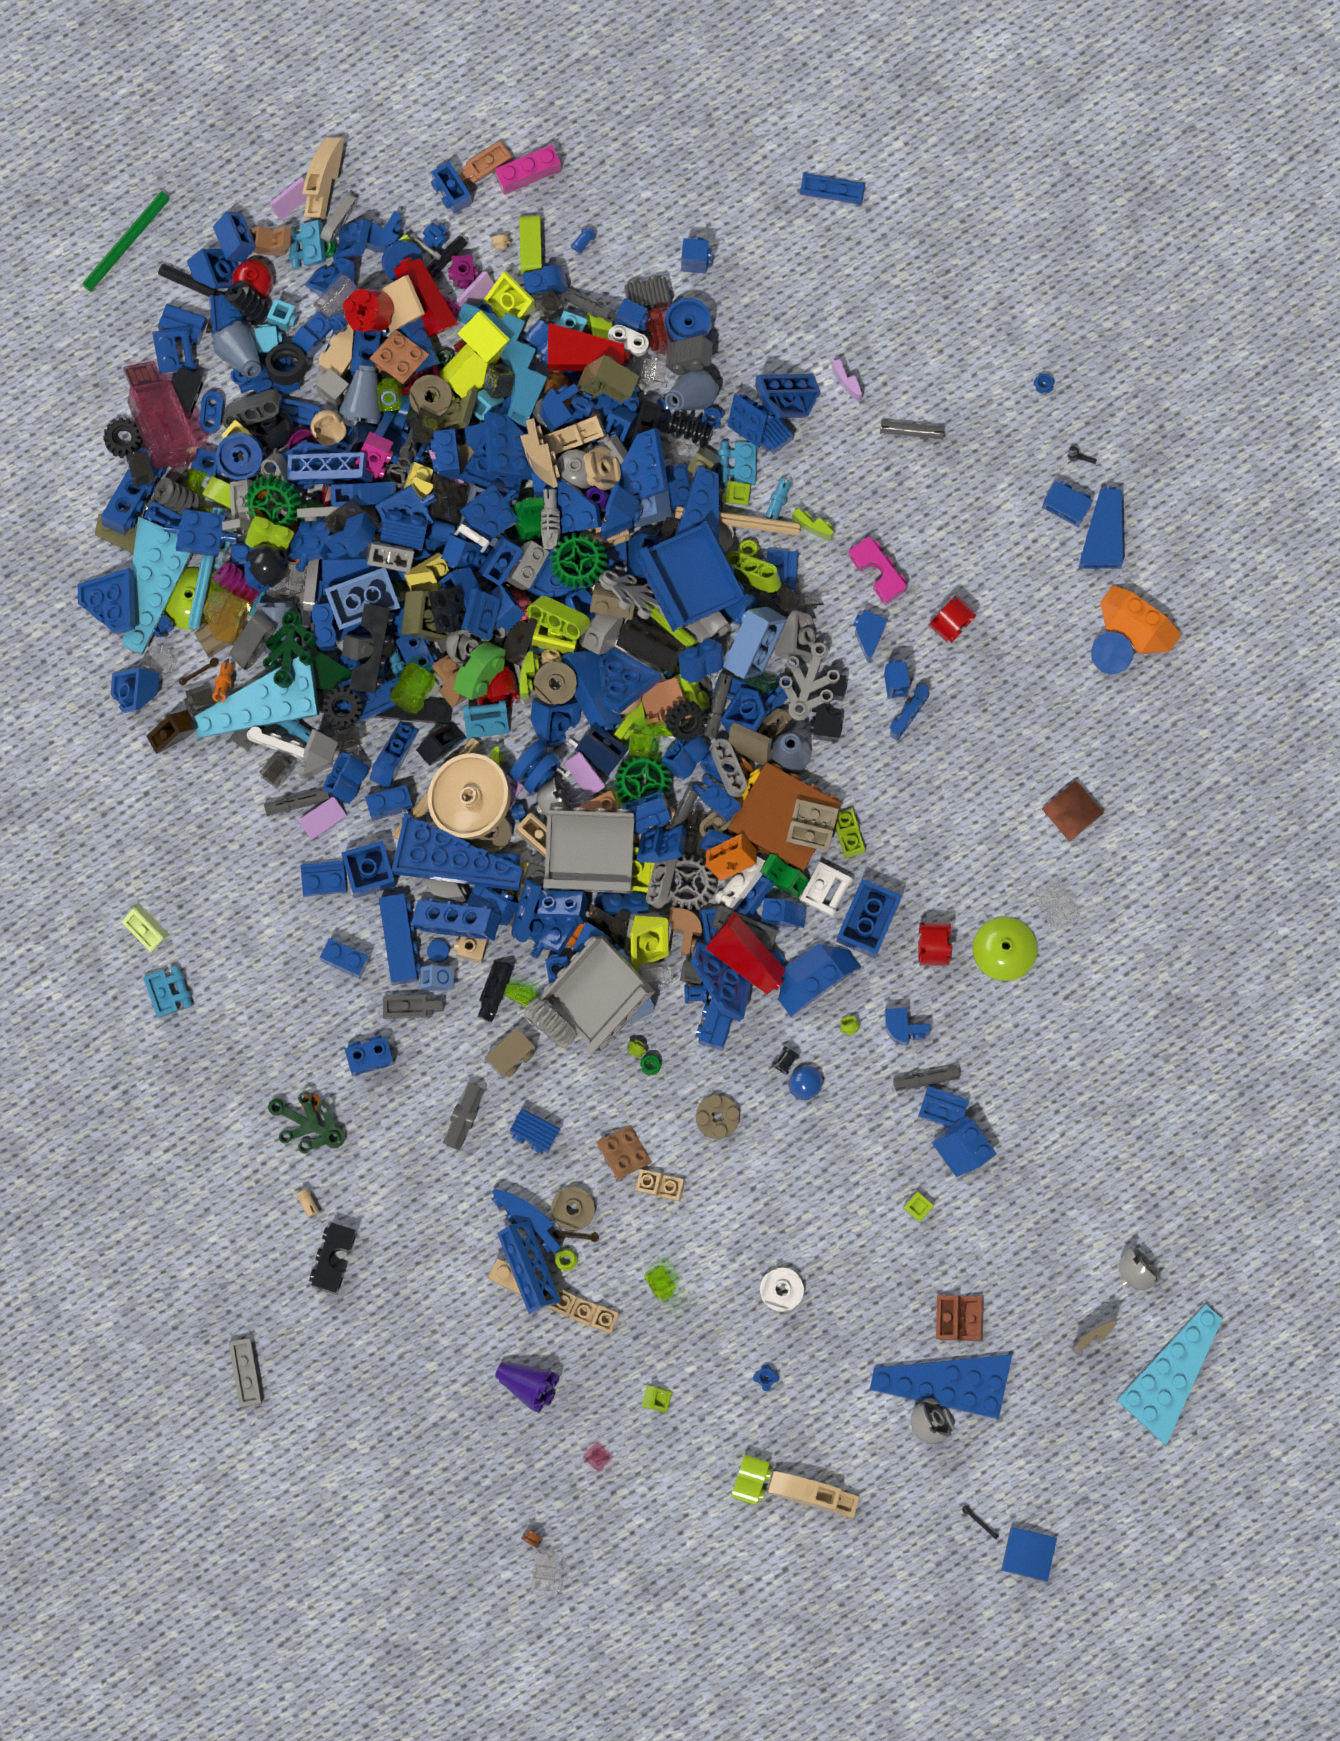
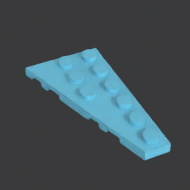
(156, 575)
(263, 704)
(1165, 1384)

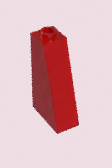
(437, 313)
(575, 349)
(746, 955)

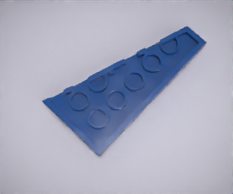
(476, 468)
(701, 502)
(444, 857)
(960, 1384)

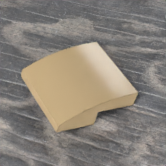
(405, 301)

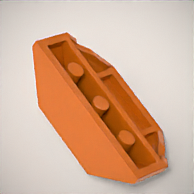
(1138, 621)

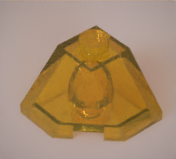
(225, 615)

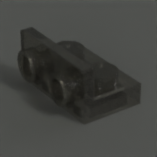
(519, 640)

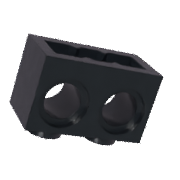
(647, 419)
(447, 608)

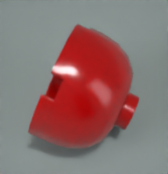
(256, 275)

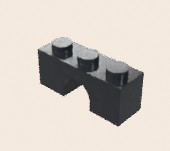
(826, 726)
(336, 1239)

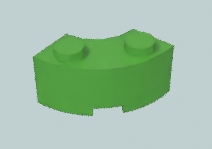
(479, 671)

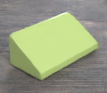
(145, 928)

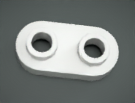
(628, 338)

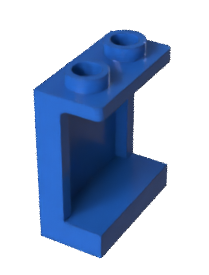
(398, 438)

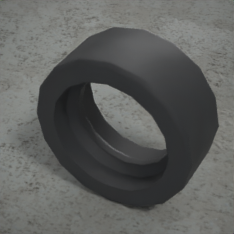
(289, 377)

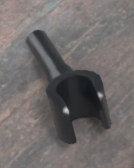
(1080, 456)

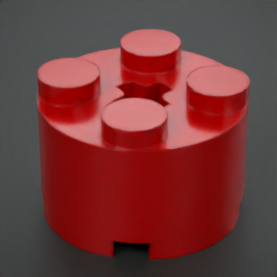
(368, 310)
(951, 618)
(501, 688)
(934, 944)

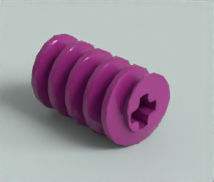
(235, 582)

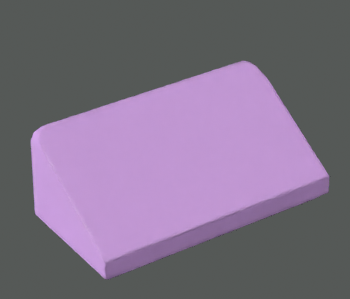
(289, 199)
(476, 291)
(584, 774)
(322, 818)

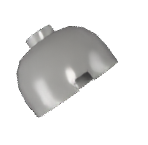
(572, 469)
(461, 644)
(552, 795)
(1137, 1271)
(931, 1422)

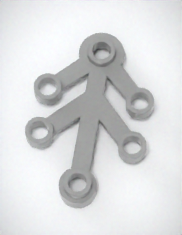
(636, 594)
(808, 684)

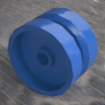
(688, 319)
(228, 459)
(535, 767)

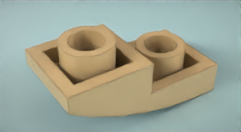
(660, 1185)
(593, 1315)

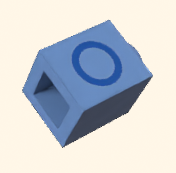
(437, 978)

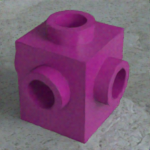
(462, 271)

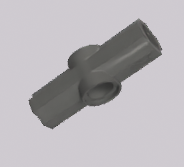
(463, 1116)

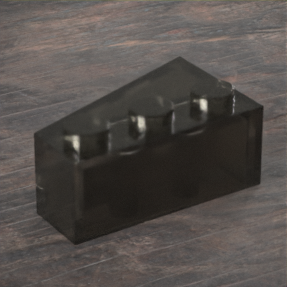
(650, 642)

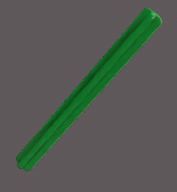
(125, 241)

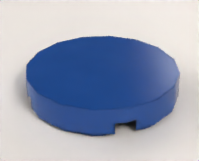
(397, 252)
(1112, 653)

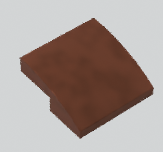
(1073, 810)
(959, 1318)

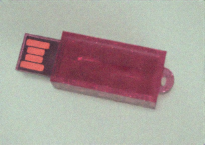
(159, 417)

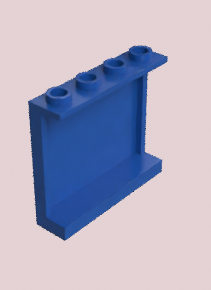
(690, 576)

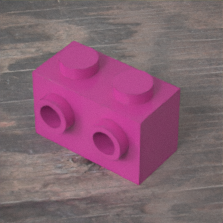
(377, 453)

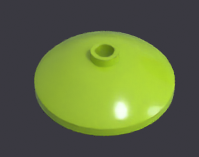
(179, 606)
(1001, 963)

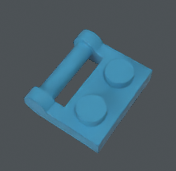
(486, 724)

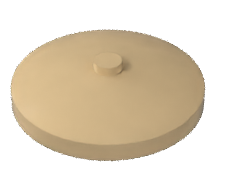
(469, 796)

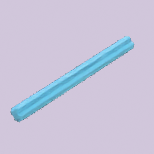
(202, 586)

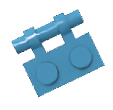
(312, 245)
(744, 465)
(160, 992)

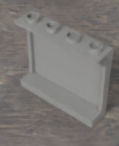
(589, 850)
(597, 993)

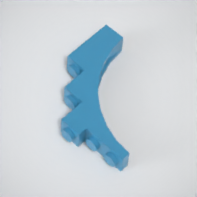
(517, 356)

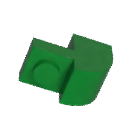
(529, 520)
(783, 876)

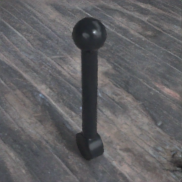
(966, 1510)

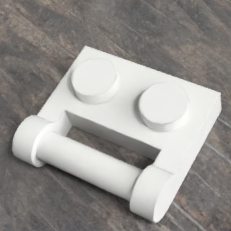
(819, 887)

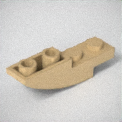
(320, 174)
(574, 435)
(539, 454)
(502, 1275)
(813, 1493)

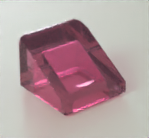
(597, 1457)

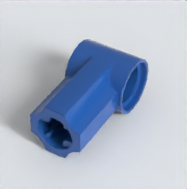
(438, 534)

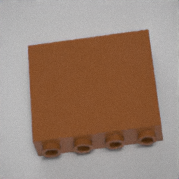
(769, 811)

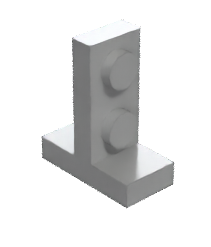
(240, 520)

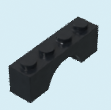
(366, 676)

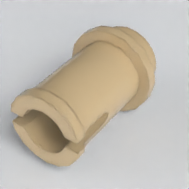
(307, 1202)

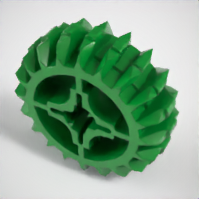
(273, 486)
(586, 560)
(633, 779)

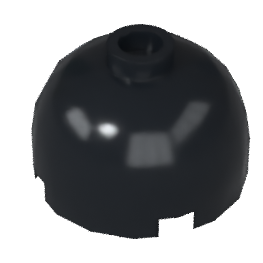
(274, 431)
(268, 564)

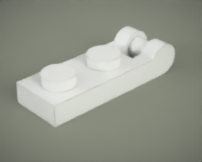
(275, 742)
(740, 886)

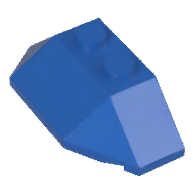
(787, 394)
(814, 975)

